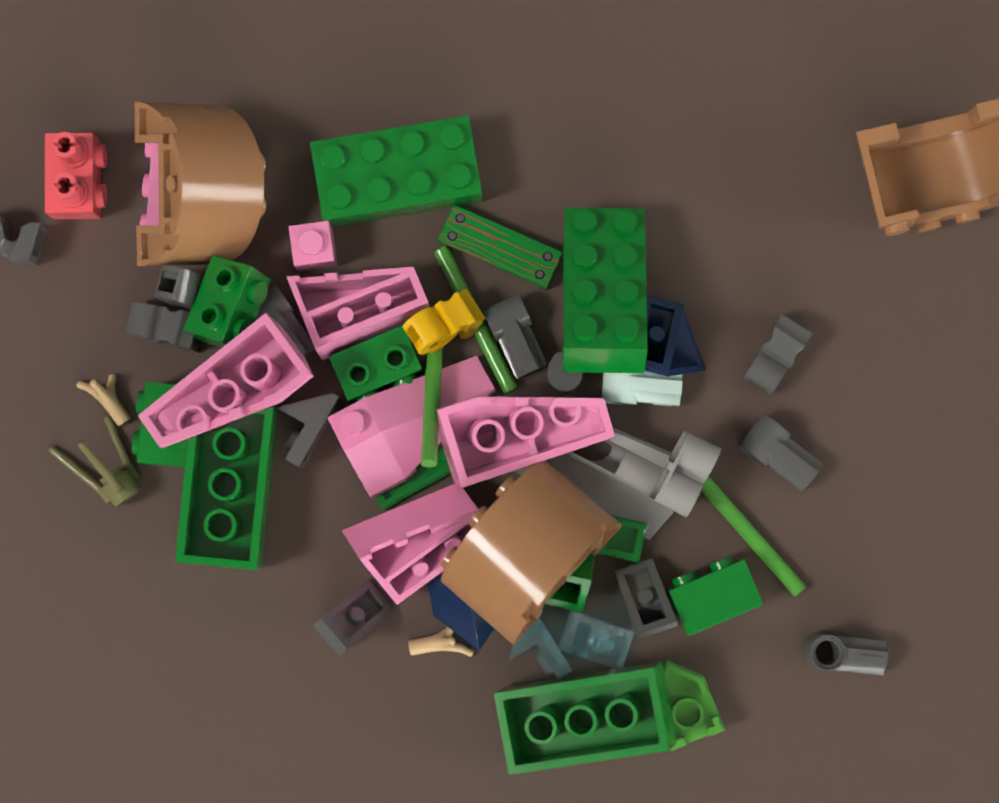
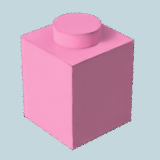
(313, 246)

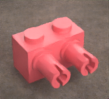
(74, 175)

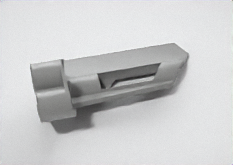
(642, 479)

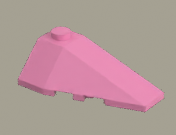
(238, 380)
(385, 429)
(508, 433)

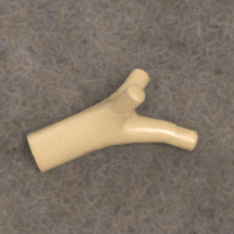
(107, 398)
(438, 642)

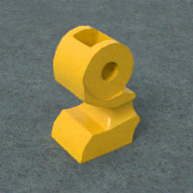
(439, 324)

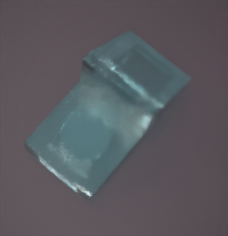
(596, 640)
(549, 656)

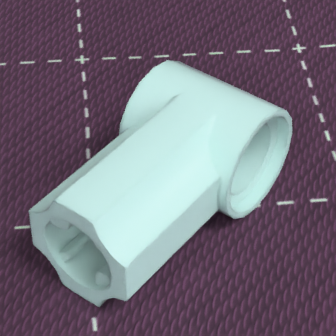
(641, 388)

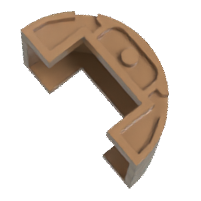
(933, 169)
(206, 183)
(525, 548)

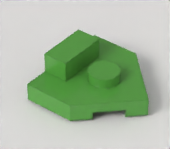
(690, 704)

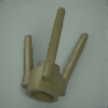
(117, 484)

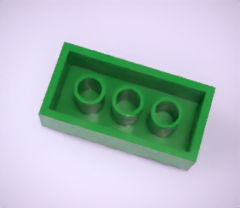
(396, 171)
(604, 290)
(228, 493)
(585, 718)

